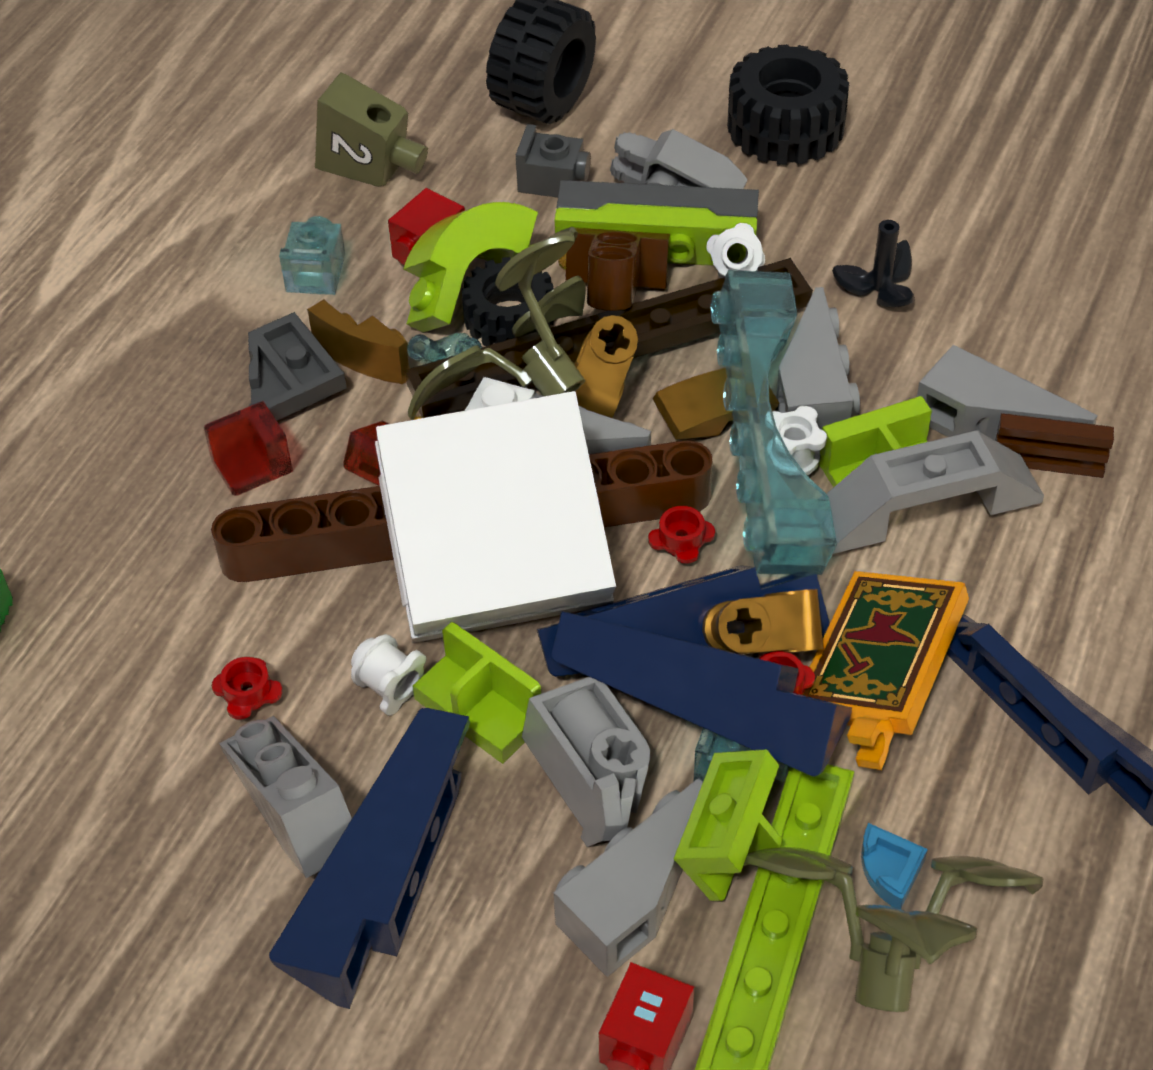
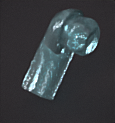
(427, 351)

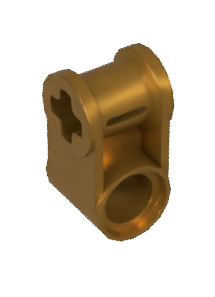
(602, 371)
(771, 622)

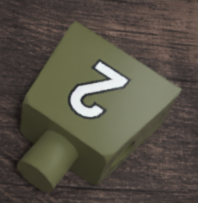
(363, 134)

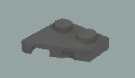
(290, 367)

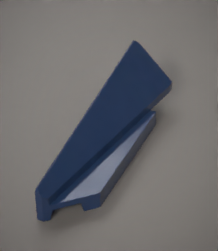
(680, 608)
(708, 686)
(1059, 721)
(378, 864)

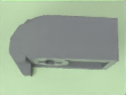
(589, 754)

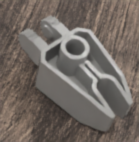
(673, 162)

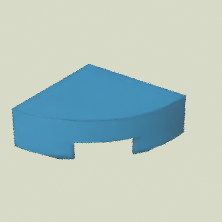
(890, 864)

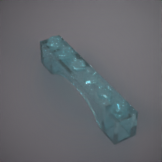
(787, 513)

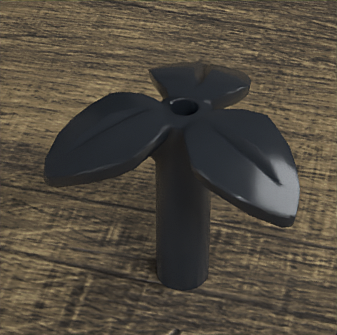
(890, 266)

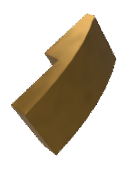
(364, 347)
(696, 405)

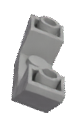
(926, 475)

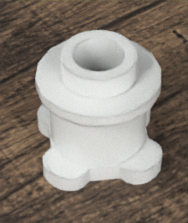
(743, 234)
(801, 436)
(387, 671)

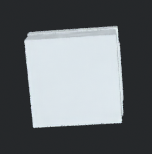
(493, 516)

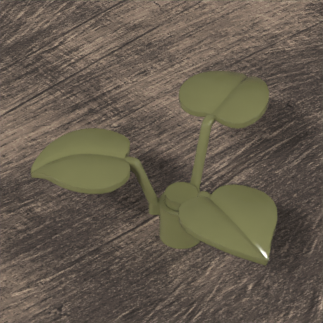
(546, 362)
(892, 955)

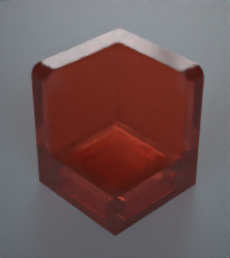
(248, 448)

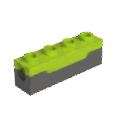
(682, 211)

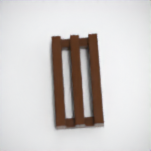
(1057, 444)

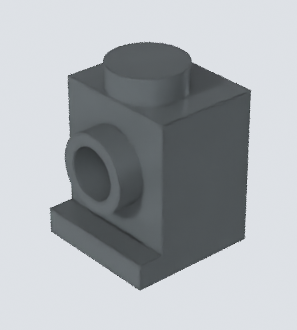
(547, 160)

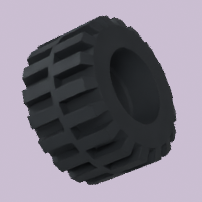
(541, 58)
(787, 104)

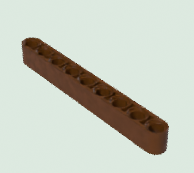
(353, 529)

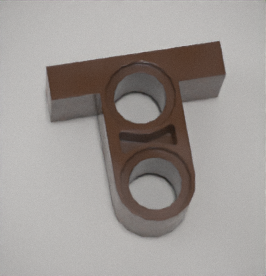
(617, 264)

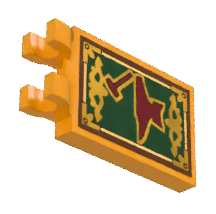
(886, 655)

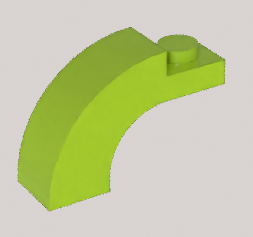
(450, 246)

